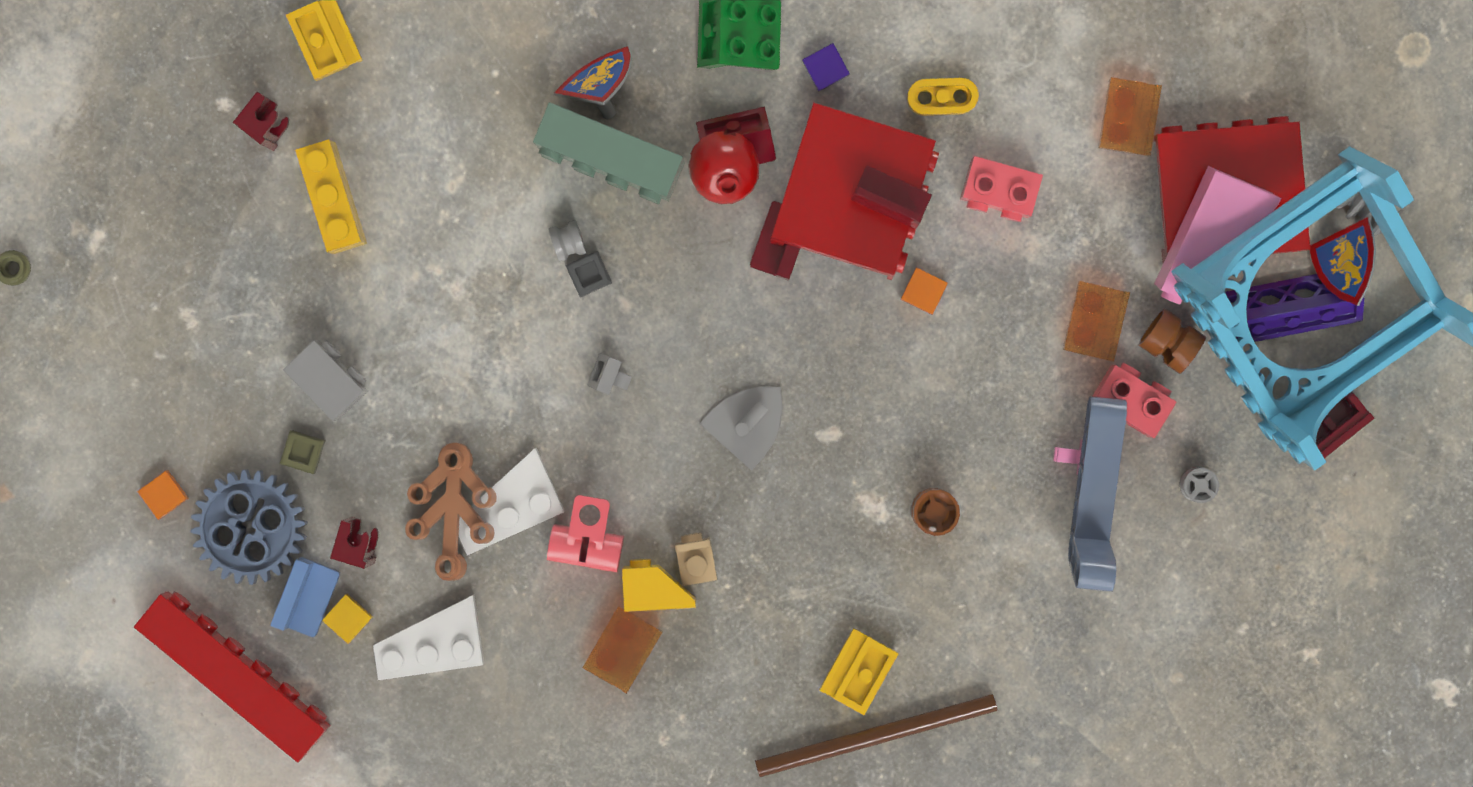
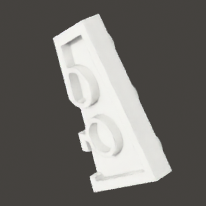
(522, 501)
(433, 645)

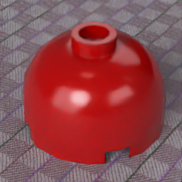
(724, 167)

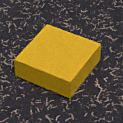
(347, 618)

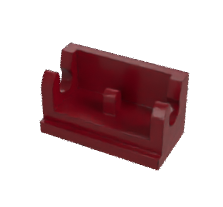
(257, 121)
(1342, 423)
(354, 547)

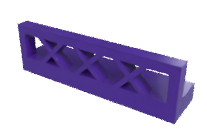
(1294, 313)

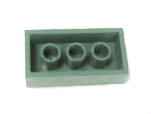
(609, 152)

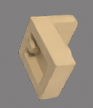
(695, 559)

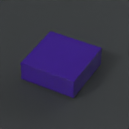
(825, 67)

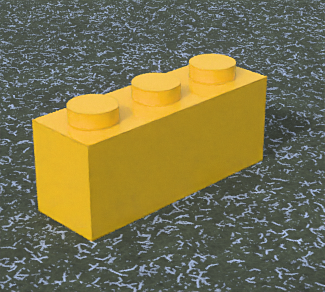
(331, 196)

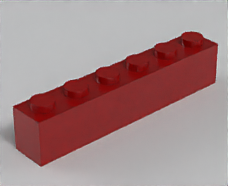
(232, 675)

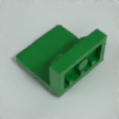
(739, 34)

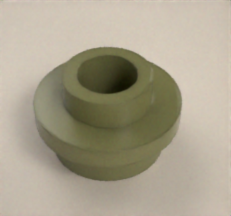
(24, 267)

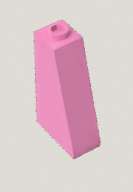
(1216, 216)

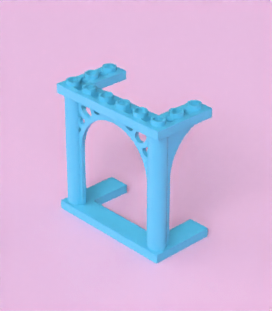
(1298, 414)

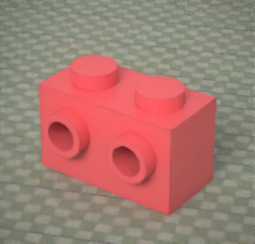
(1000, 188)
(1146, 404)

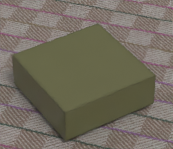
(302, 452)

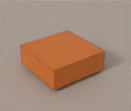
(924, 291)
(163, 494)

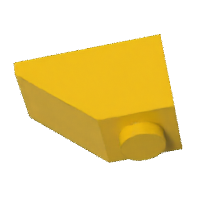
(652, 588)

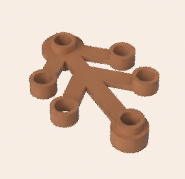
(453, 506)

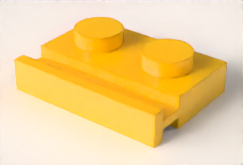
(324, 38)
(858, 671)

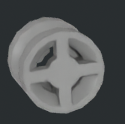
(567, 240)
(1204, 488)

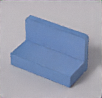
(305, 597)

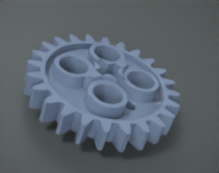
(221, 511)

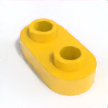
(941, 95)

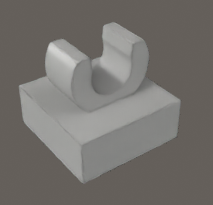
(606, 374)

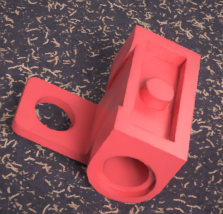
(584, 543)

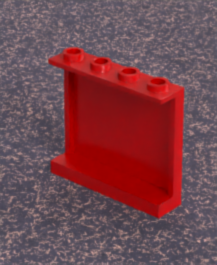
(1257, 154)
(826, 172)

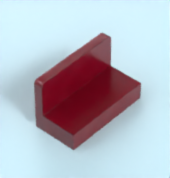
(749, 123)
(891, 197)
(771, 257)

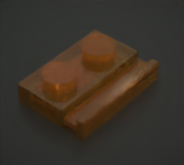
(1129, 116)
(1096, 321)
(622, 649)

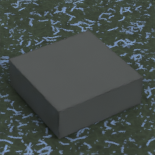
(588, 274)

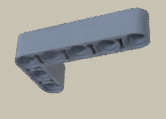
(1089, 542)

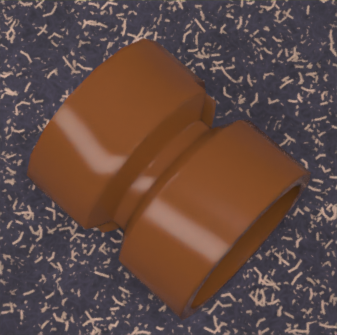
(1172, 341)
(935, 511)

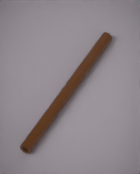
(876, 735)

